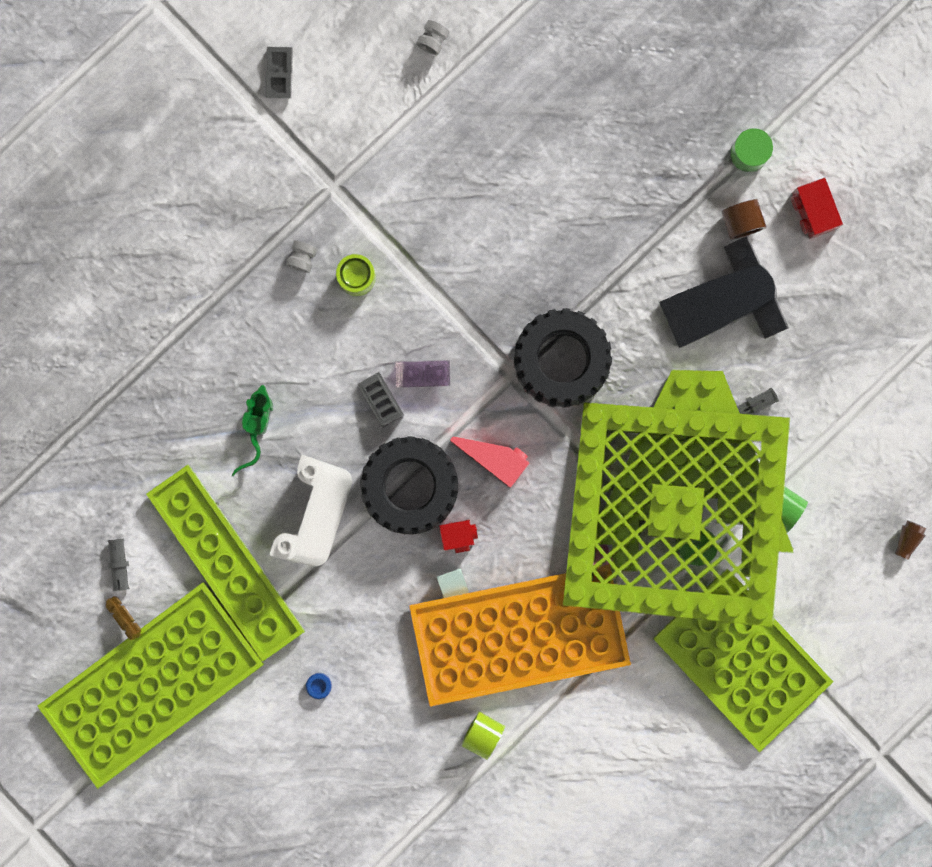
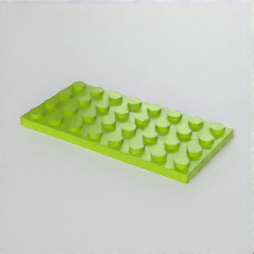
(150, 685)

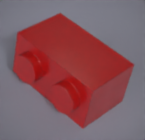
(816, 208)

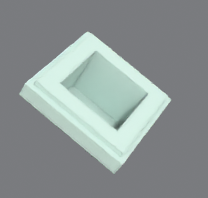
(452, 583)

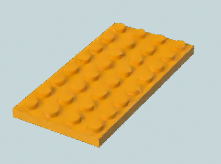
(513, 639)

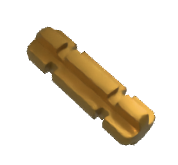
(123, 618)

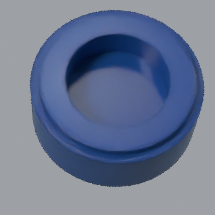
(318, 686)

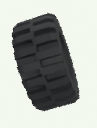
(570, 324)
(374, 485)

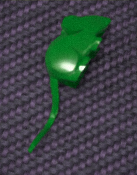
(256, 421)

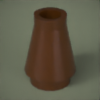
(910, 538)

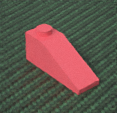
(497, 459)

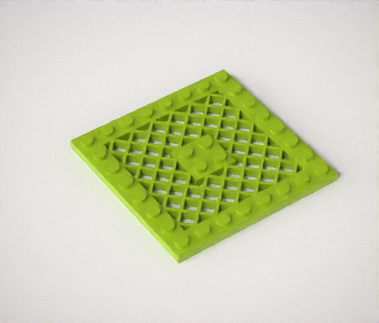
(677, 513)

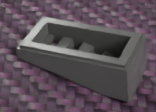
(390, 418)

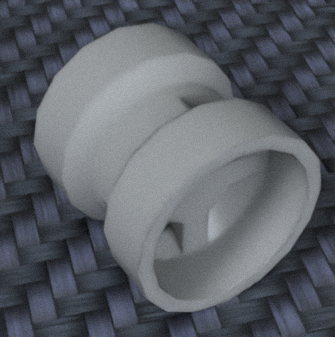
(432, 37)
(301, 258)

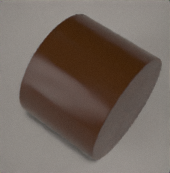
(743, 219)

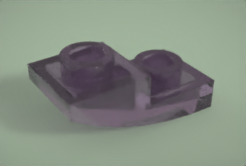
(422, 373)

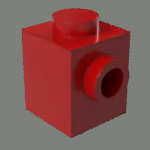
(458, 535)

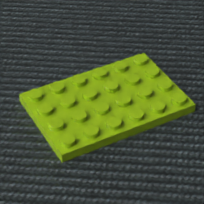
(745, 670)

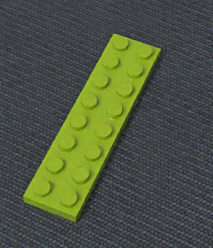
(225, 562)

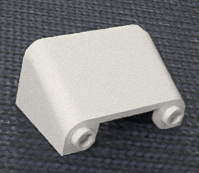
(321, 517)

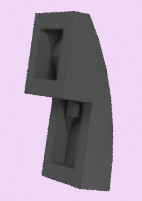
(279, 72)

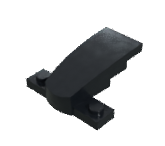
(727, 299)

